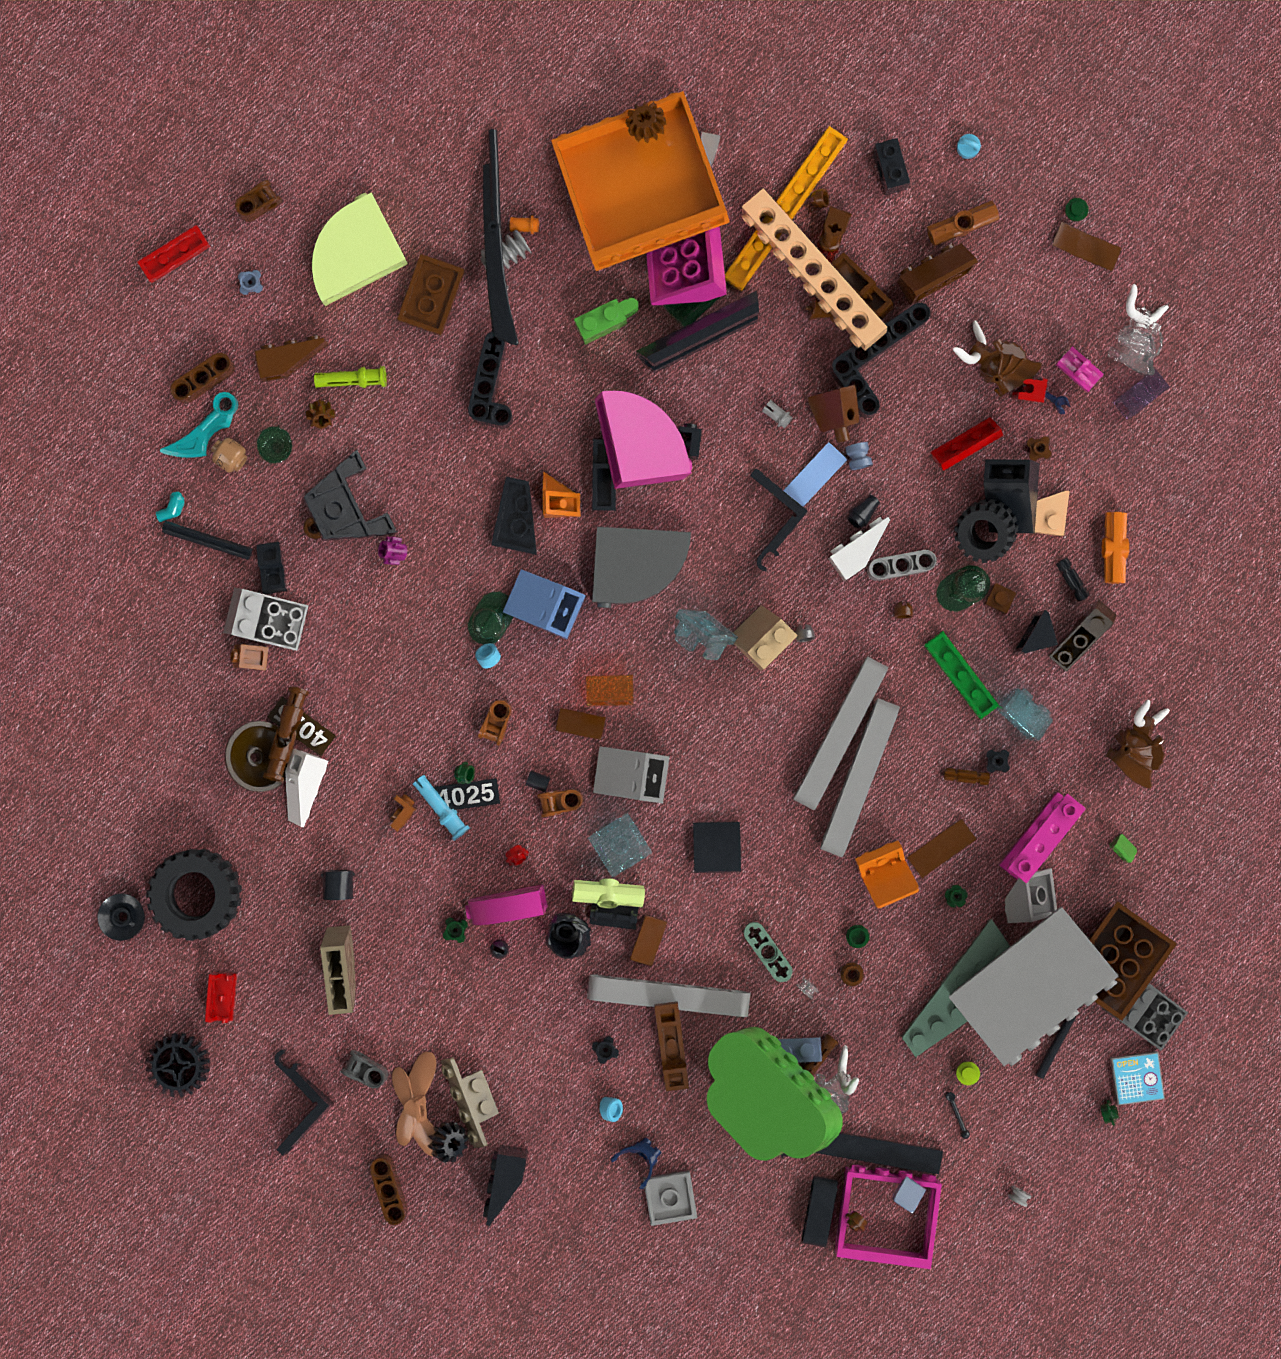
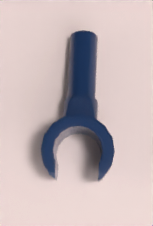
(1058, 401)

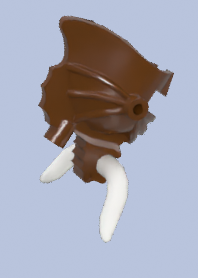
(1003, 365)
(1139, 752)

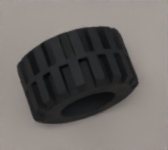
(999, 518)

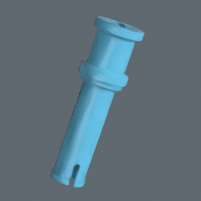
(447, 816)

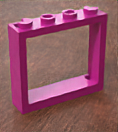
(884, 1255)

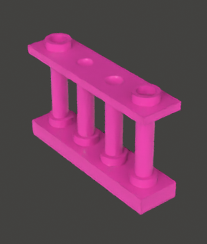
(1042, 836)

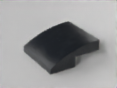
(717, 847)

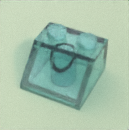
(1025, 714)

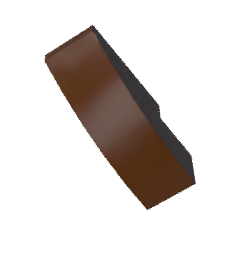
(863, 285)

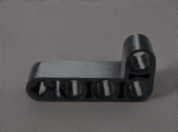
(491, 378)

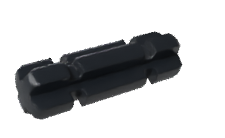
(1072, 579)

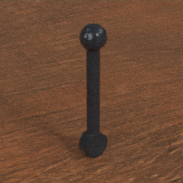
(950, 1096)

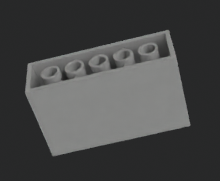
(1033, 987)

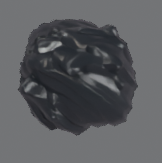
(568, 936)

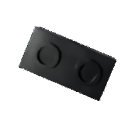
(891, 166)

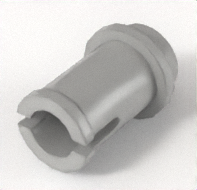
(778, 415)

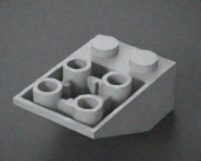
(265, 619)
(631, 774)

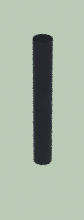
(1054, 1048)

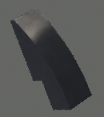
(602, 484)

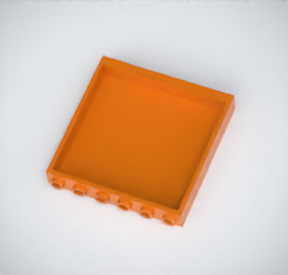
(636, 192)

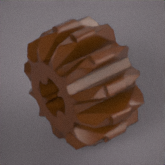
(646, 121)

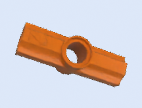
(1115, 547)

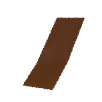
(1086, 246)
(942, 848)

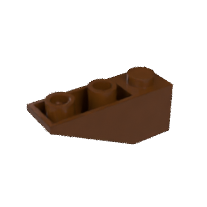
(282, 361)

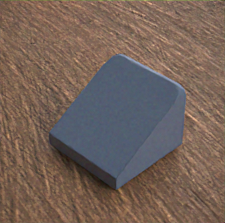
(908, 1194)

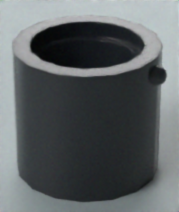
(337, 884)

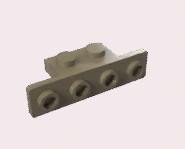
(472, 1098)

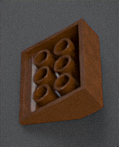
(1133, 952)

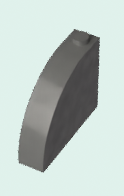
(636, 563)

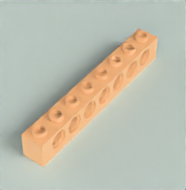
(764, 205)

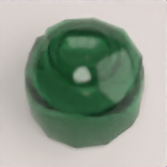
(274, 445)

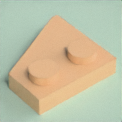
(1052, 514)

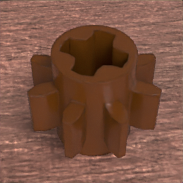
(320, 414)

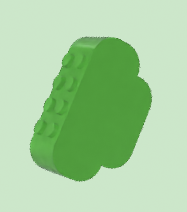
(769, 1098)

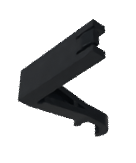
(799, 510)
(312, 1093)

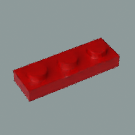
(174, 254)
(966, 443)

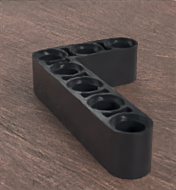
(854, 365)

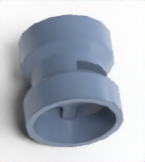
(858, 453)

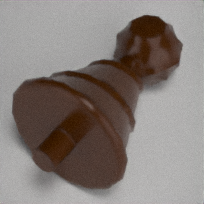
(817, 312)

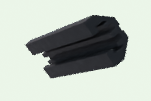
(700, 333)

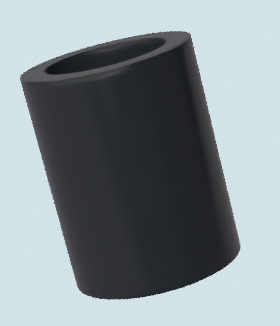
(537, 781)

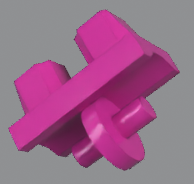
(1079, 369)

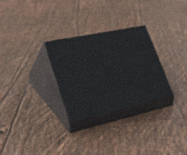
(1037, 635)

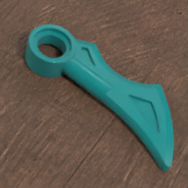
(196, 441)

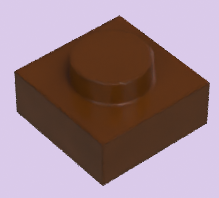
(1000, 598)

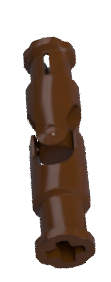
(289, 720)

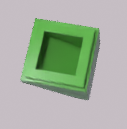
(1123, 848)

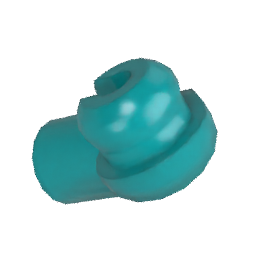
(173, 509)

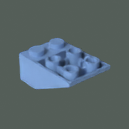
(544, 604)

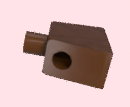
(836, 411)

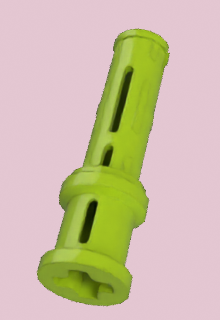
(362, 377)

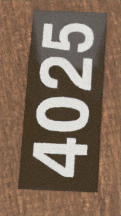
(308, 732)

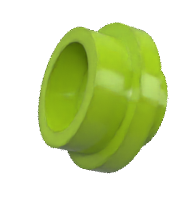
(968, 1073)

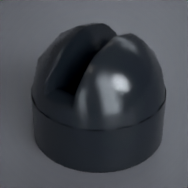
(500, 944)

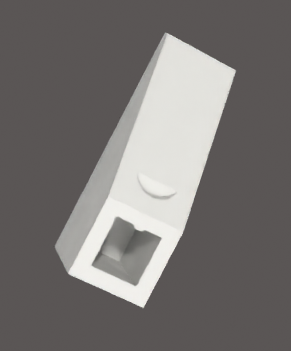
(855, 555)
(302, 784)

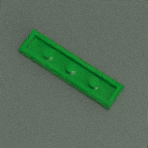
(961, 675)

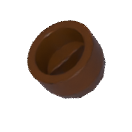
(821, 198)
(903, 612)

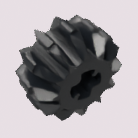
(448, 1142)

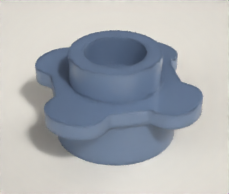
(245, 277)

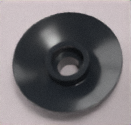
(110, 921)

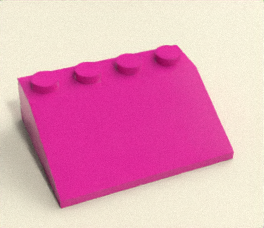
(687, 270)

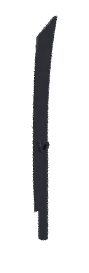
(499, 305)

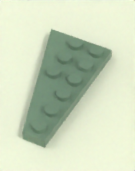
(940, 1014)

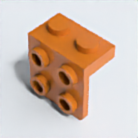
(886, 874)

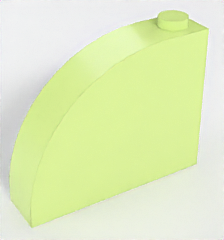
(354, 250)

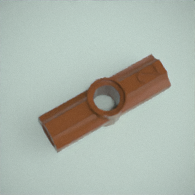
(975, 217)

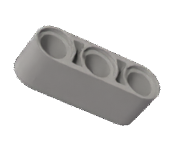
(911, 559)

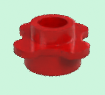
(516, 855)

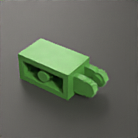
(605, 319)

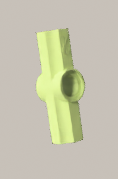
(608, 893)

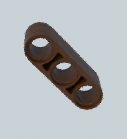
(190, 379)
(388, 1200)

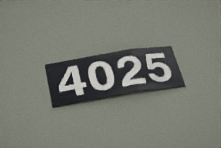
(470, 795)

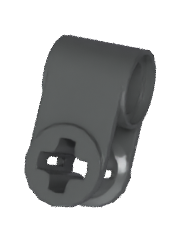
(363, 1069)

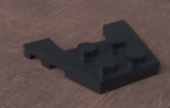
(336, 510)

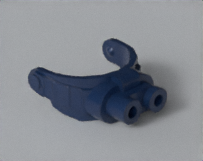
(644, 1150)

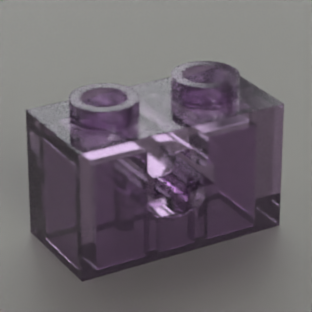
(1141, 394)

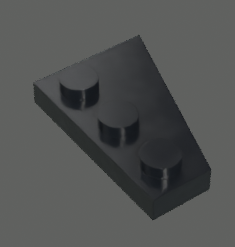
(514, 520)

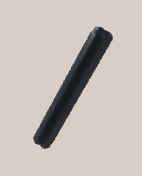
(207, 540)

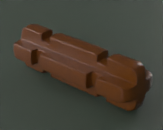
(966, 776)

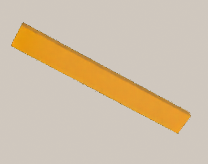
(790, 202)

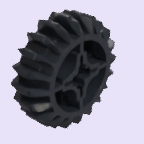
(178, 1074)

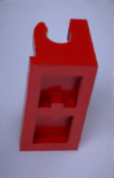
(1034, 390)
(221, 997)

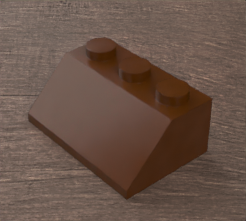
(936, 272)

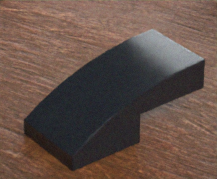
(271, 567)

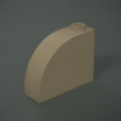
(339, 969)

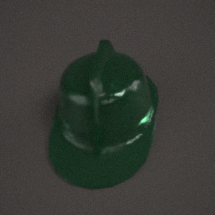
(963, 588)
(488, 620)

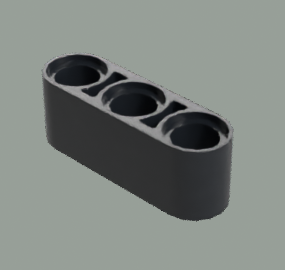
(819, 1211)

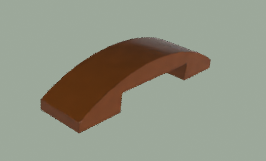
(671, 1046)

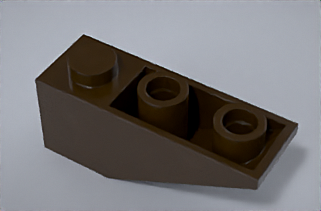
(1083, 635)

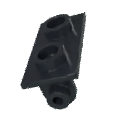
(617, 917)

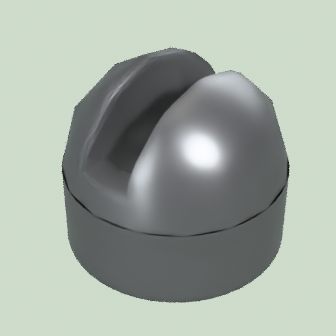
(804, 634)

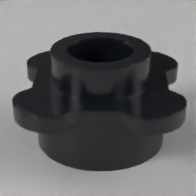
(991, 761)
(606, 1043)

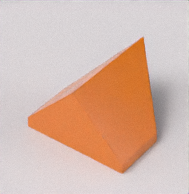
(558, 499)

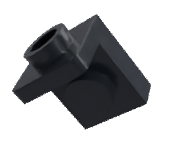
(692, 444)

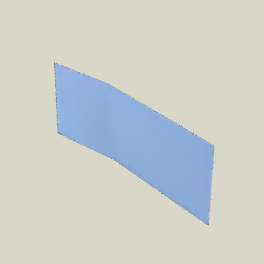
(815, 474)

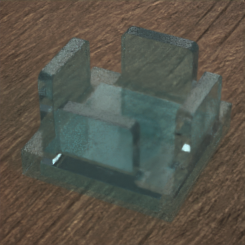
(702, 628)
(620, 844)

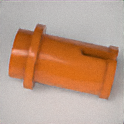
(524, 224)

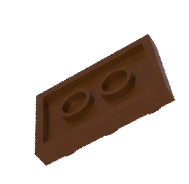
(431, 295)

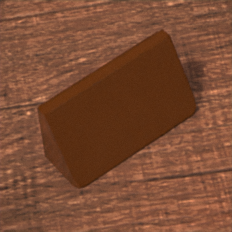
(580, 723)
(648, 940)

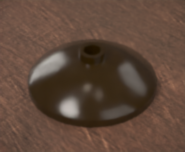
(248, 739)

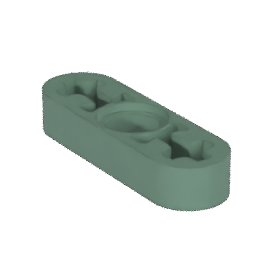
(783, 962)

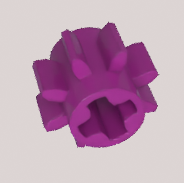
(392, 550)

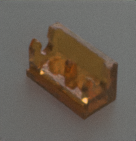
(609, 690)

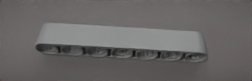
(840, 733)
(859, 777)
(649, 992)

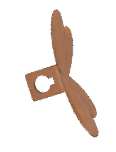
(411, 1093)

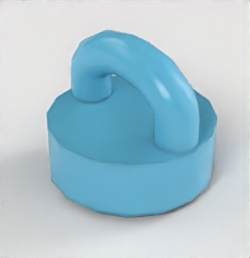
(968, 146)
(487, 655)
(611, 1109)

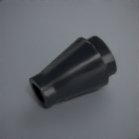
(862, 512)

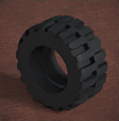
(164, 904)

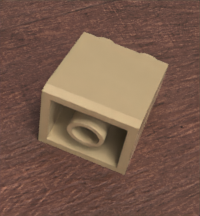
(763, 637)

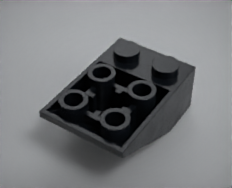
(1016, 486)
(509, 1170)

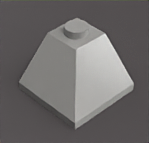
(1031, 900)

